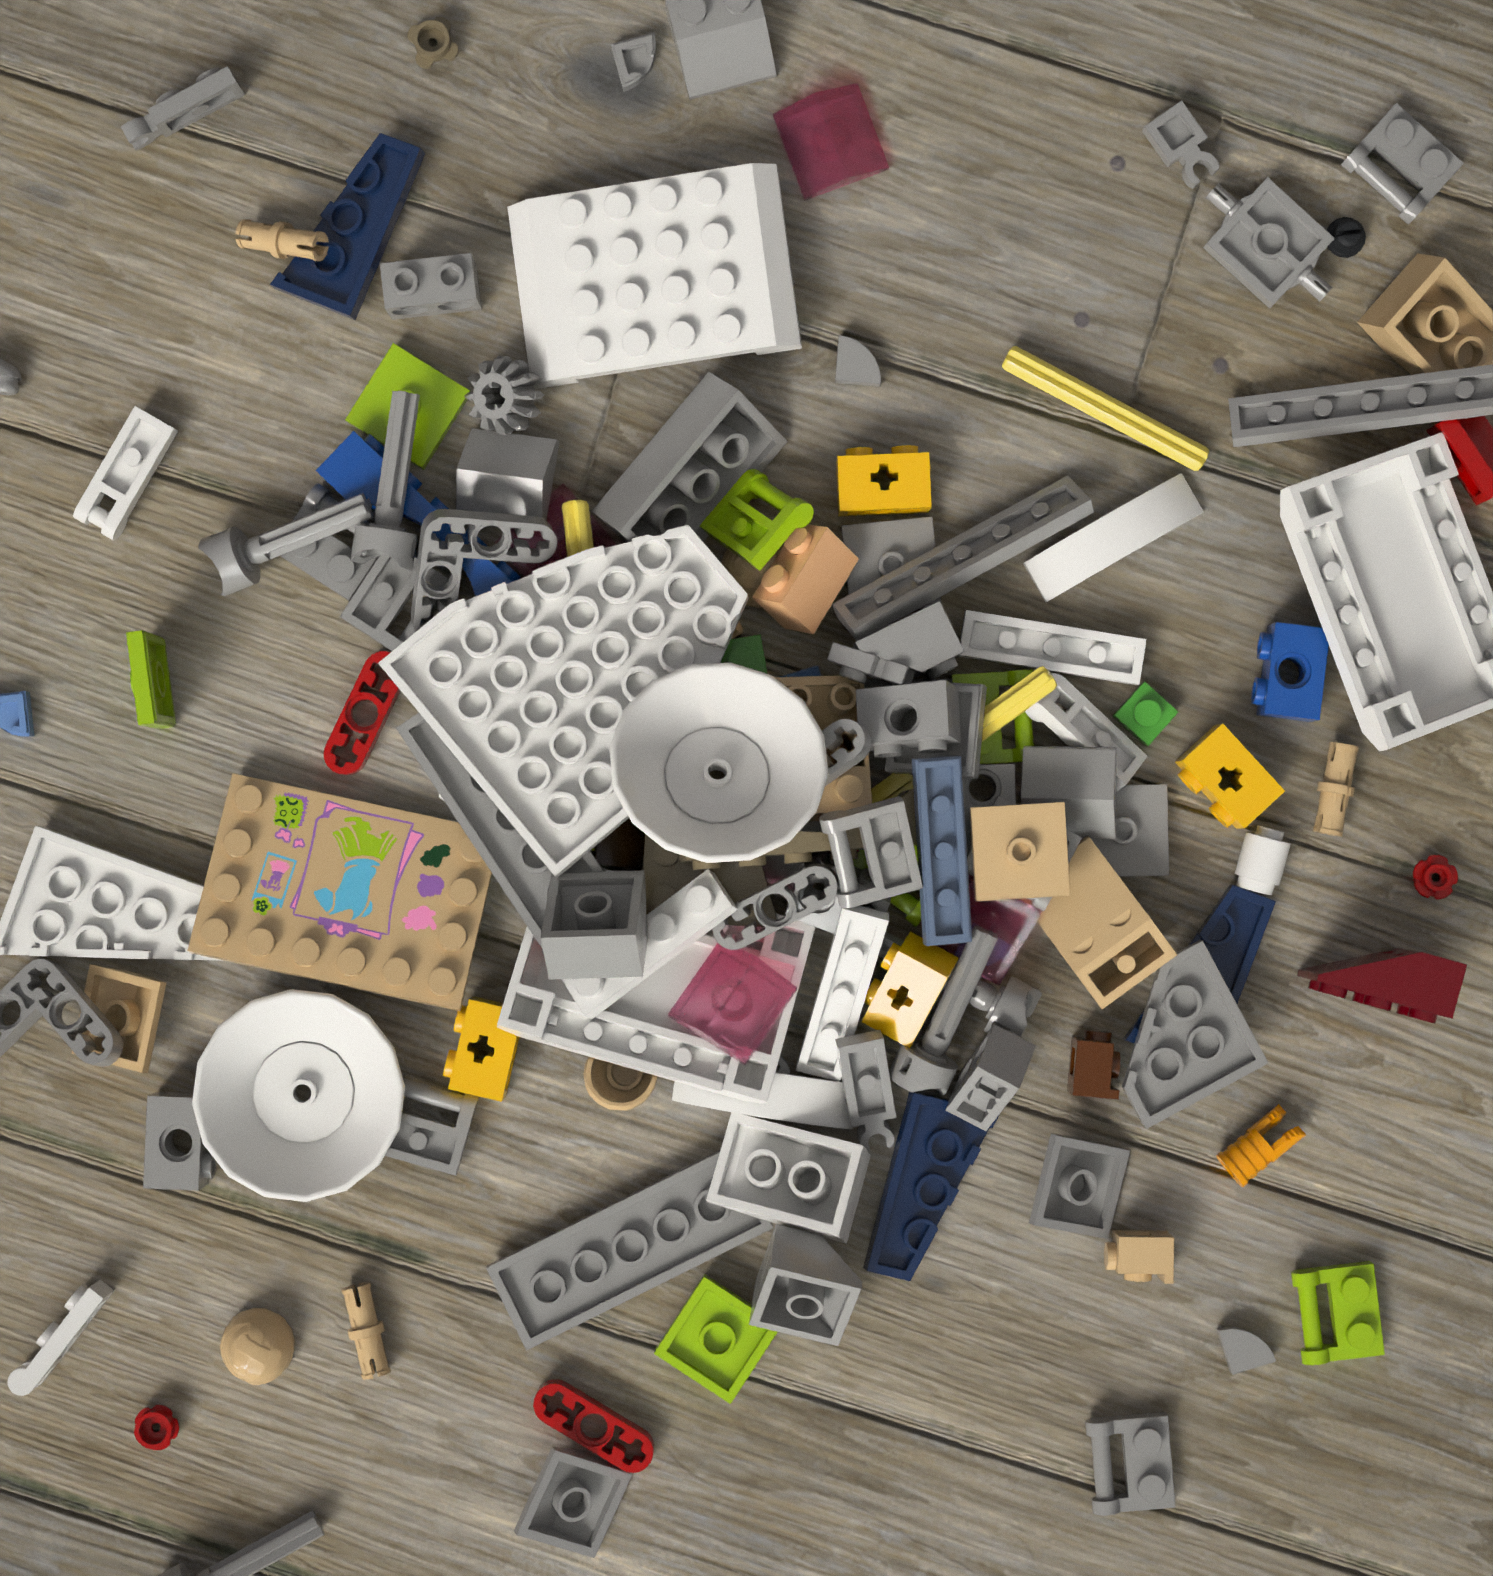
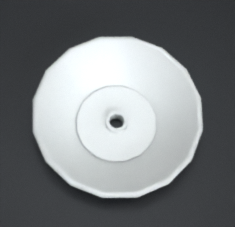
(728, 723)
(251, 1106)

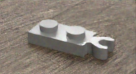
(181, 108)
(867, 1085)

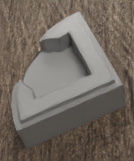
(634, 59)
(855, 364)
(1243, 1349)

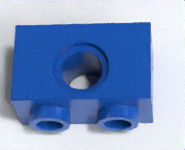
(1309, 651)

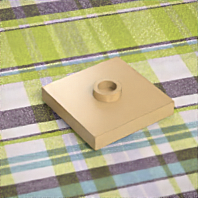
(1020, 851)

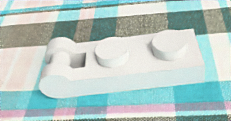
(125, 472)
(1086, 727)
(59, 1338)

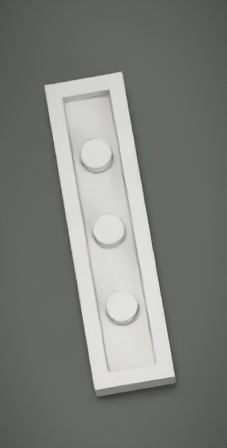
(1052, 646)
(669, 932)
(842, 989)

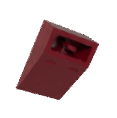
(1412, 979)

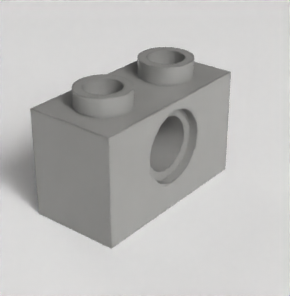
(937, 717)
(163, 1163)

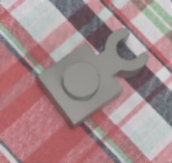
(1177, 138)
(858, 665)

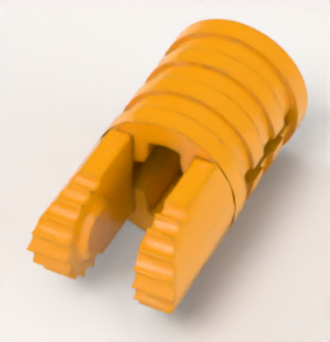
(1252, 1152)

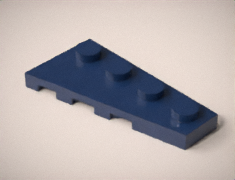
(356, 229)
(1232, 938)
(920, 1183)

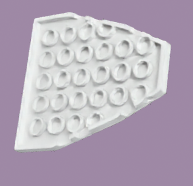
(545, 665)

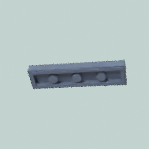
(942, 850)

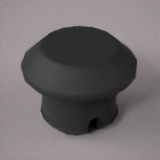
(1348, 237)

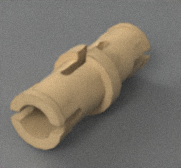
(282, 240)
(1335, 789)
(366, 1330)

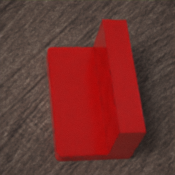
(1472, 453)

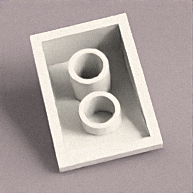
(789, 1176)

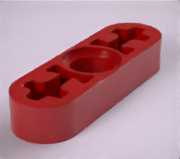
(341, 739)
(629, 1432)

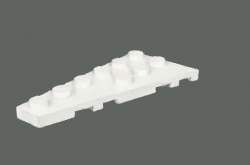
(96, 904)

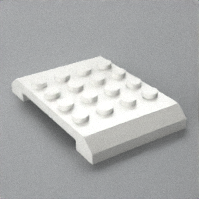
(654, 273)
(1397, 589)
(637, 1026)

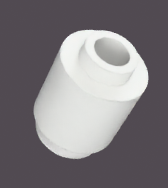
(1262, 860)

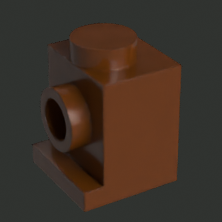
(1093, 1065)

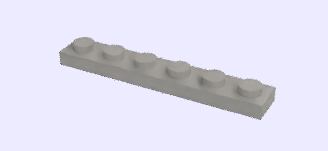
(1362, 406)
(963, 558)

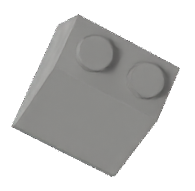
(720, 44)
(919, 641)
(595, 925)
(804, 1288)

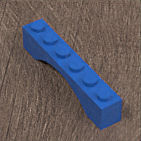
(357, 469)

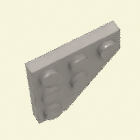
(1188, 1039)

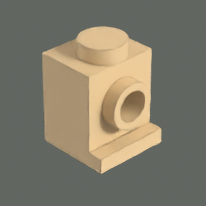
(1141, 1254)

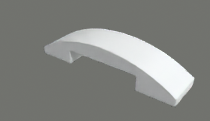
(1113, 537)
(790, 1099)

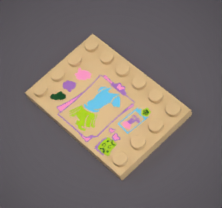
(342, 893)

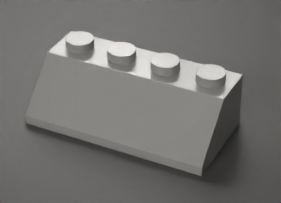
(690, 463)

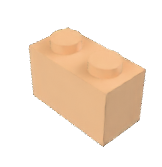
(805, 578)

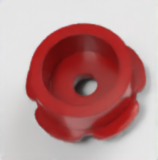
(1426, 886)
(147, 1435)

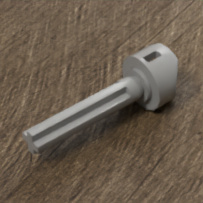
(386, 535)
(240, 557)
(1005, 1007)
(928, 1062)
(262, 1552)

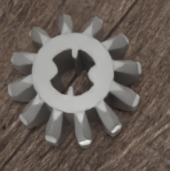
(504, 395)

